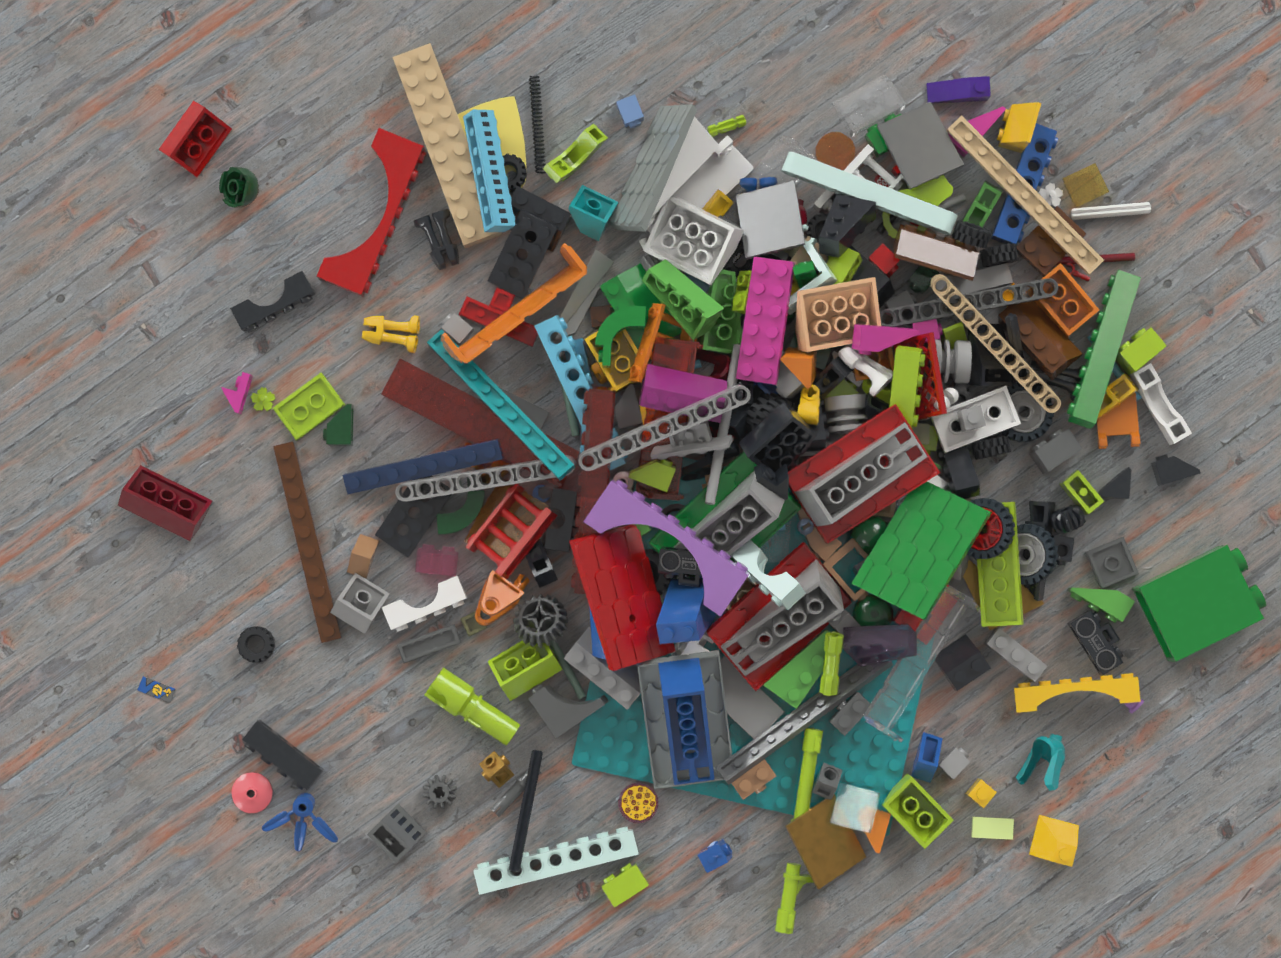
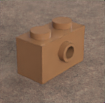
(754, 779)

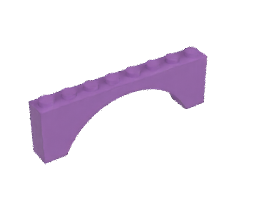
(622, 507)

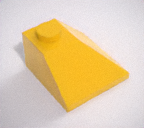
(1055, 840)

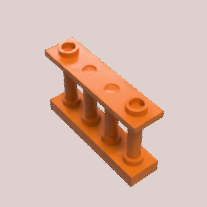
(645, 352)

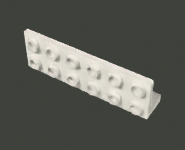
(719, 172)

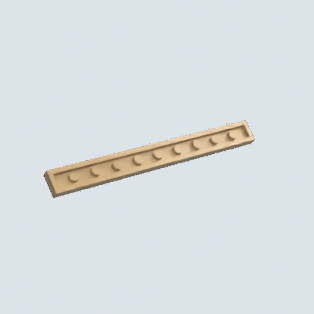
(1025, 195)

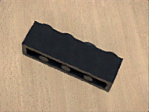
(282, 754)

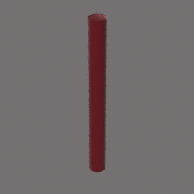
(1106, 257)

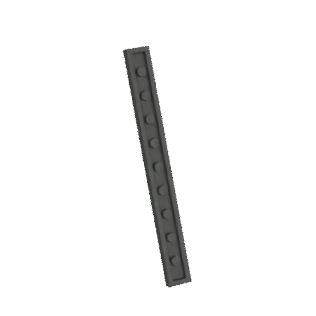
(797, 721)

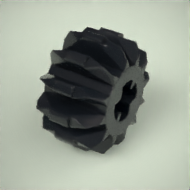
(1067, 519)

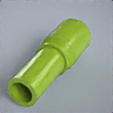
(460, 699)

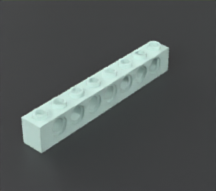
(628, 848)

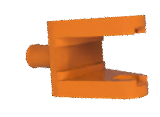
(499, 597)

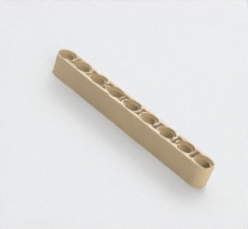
(999, 352)

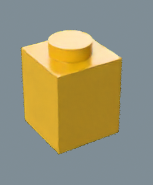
(980, 792)

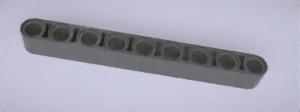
(976, 298)

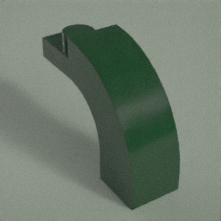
(457, 521)

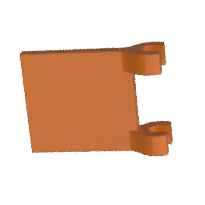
(1118, 422)

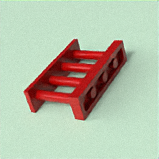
(530, 533)

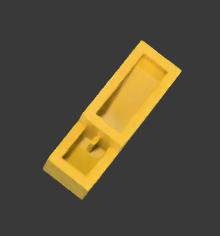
(1117, 393)

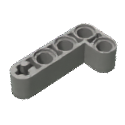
(983, 280)

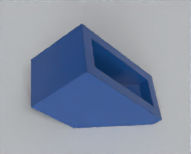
(927, 757)

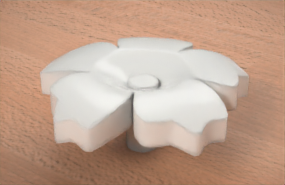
(1051, 194)

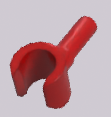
(1076, 273)

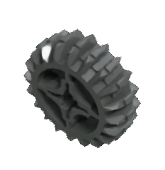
(555, 623)

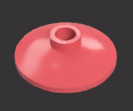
(259, 785)

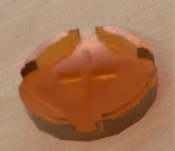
(835, 150)

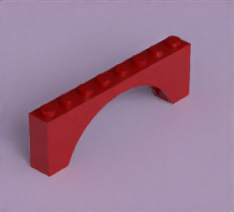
(355, 269)

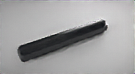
(1014, 338)

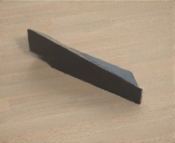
(1039, 515)

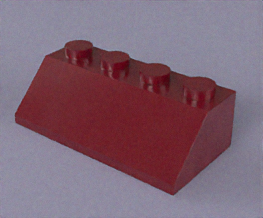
(164, 503)

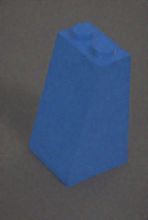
(683, 614)

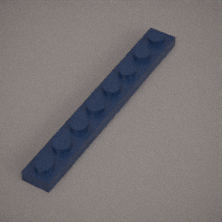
(423, 466)

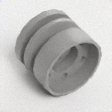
(954, 361)
(846, 412)

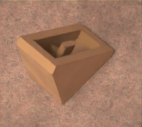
(362, 555)

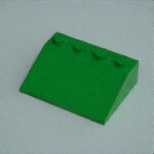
(630, 290)

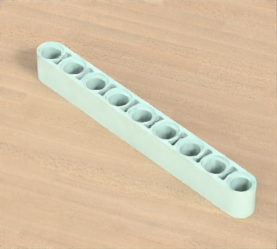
(885, 198)

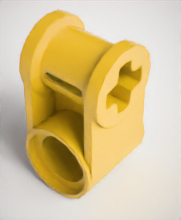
(809, 405)

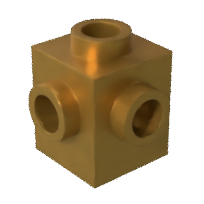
(496, 769)

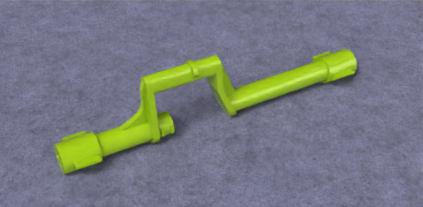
(793, 879)

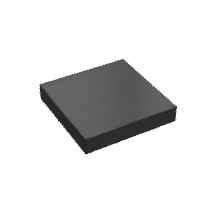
(1112, 563)

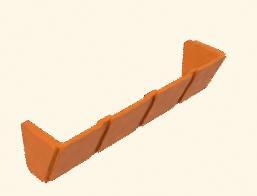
(524, 308)

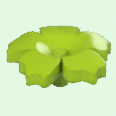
(263, 399)

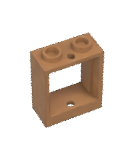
(833, 559)

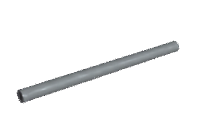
(722, 431)

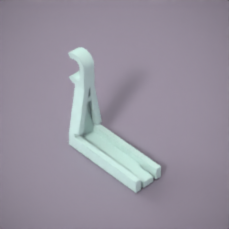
(823, 279)

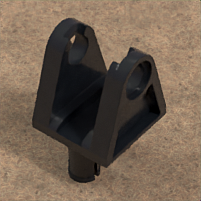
(702, 467)

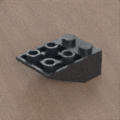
(984, 365)

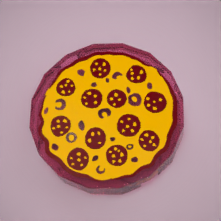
(638, 802)

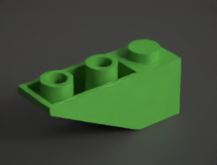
(1111, 602)

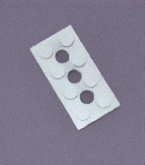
(998, 398)

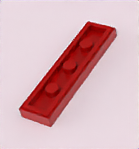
(485, 314)

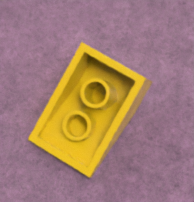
(1018, 126)

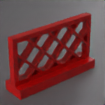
(933, 374)

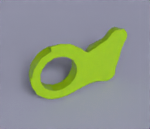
(931, 192)

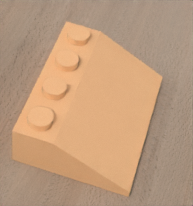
(829, 313)

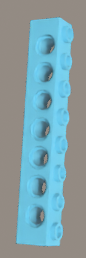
(545, 330)

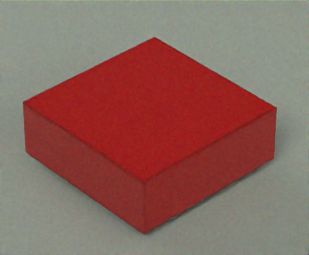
(502, 300)

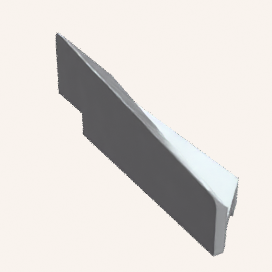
(584, 293)

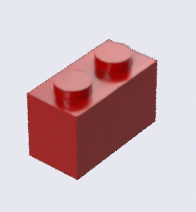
(884, 260)

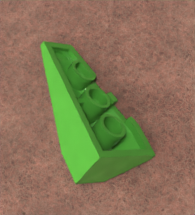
(727, 328)

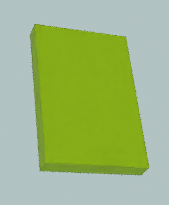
(309, 406)

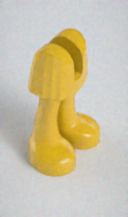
(380, 335)

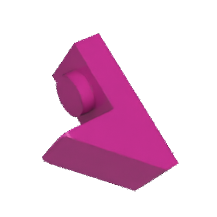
(238, 398)

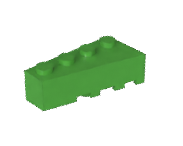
(683, 299)
(800, 673)

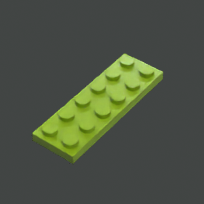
(1001, 583)

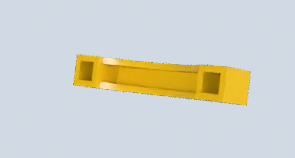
(1123, 688)

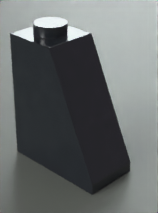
(738, 422)

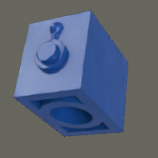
(715, 855)

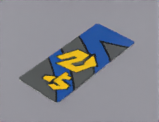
(156, 689)

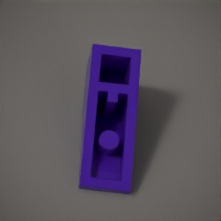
(959, 90)

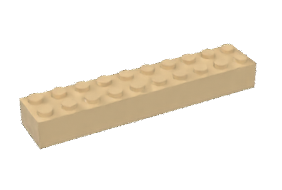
(443, 140)

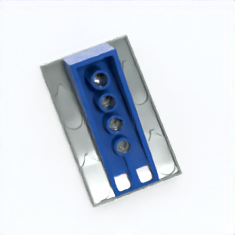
(685, 718)

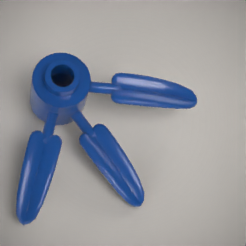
(301, 826)

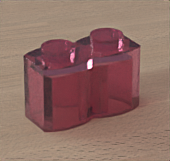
(437, 561)

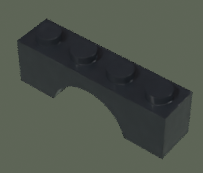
(296, 290)

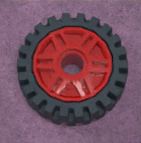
(999, 530)

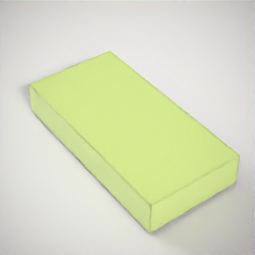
(992, 828)

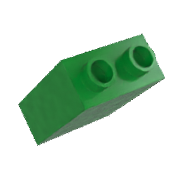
(1200, 602)

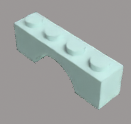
(782, 587)

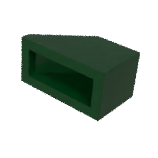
(340, 428)

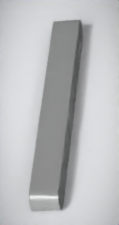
(671, 419)
(475, 478)

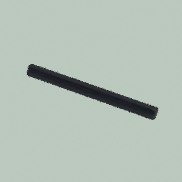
(525, 811)

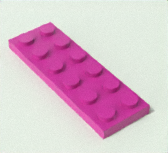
(765, 320)

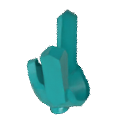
(1049, 749)

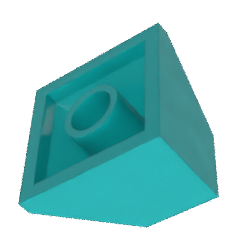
(592, 212)

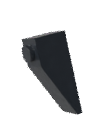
(541, 565)

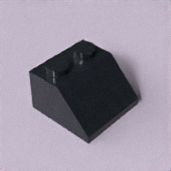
(961, 662)

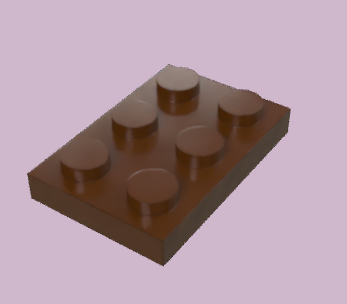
(1042, 250)

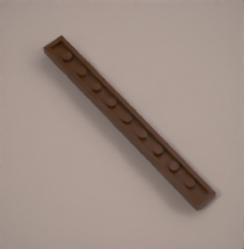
(307, 541)

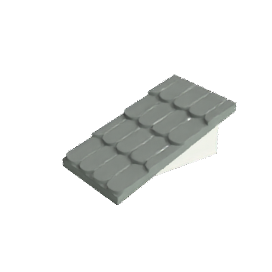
(667, 159)

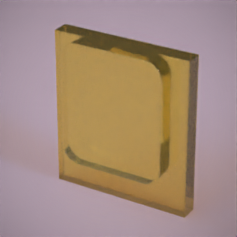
(1085, 185)

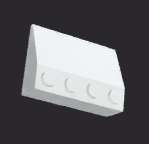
(692, 239)

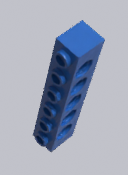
(1045, 137)

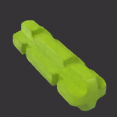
(727, 125)

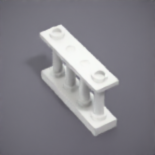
(865, 158)

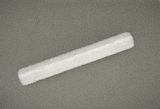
(1110, 211)

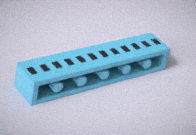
(489, 170)

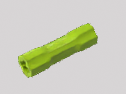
(833, 648)

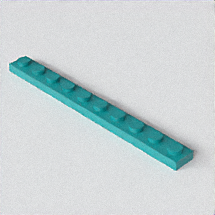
(506, 410)

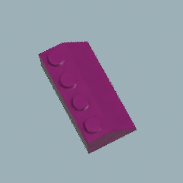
(674, 389)

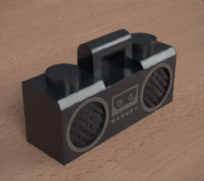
(679, 562)
(1098, 649)

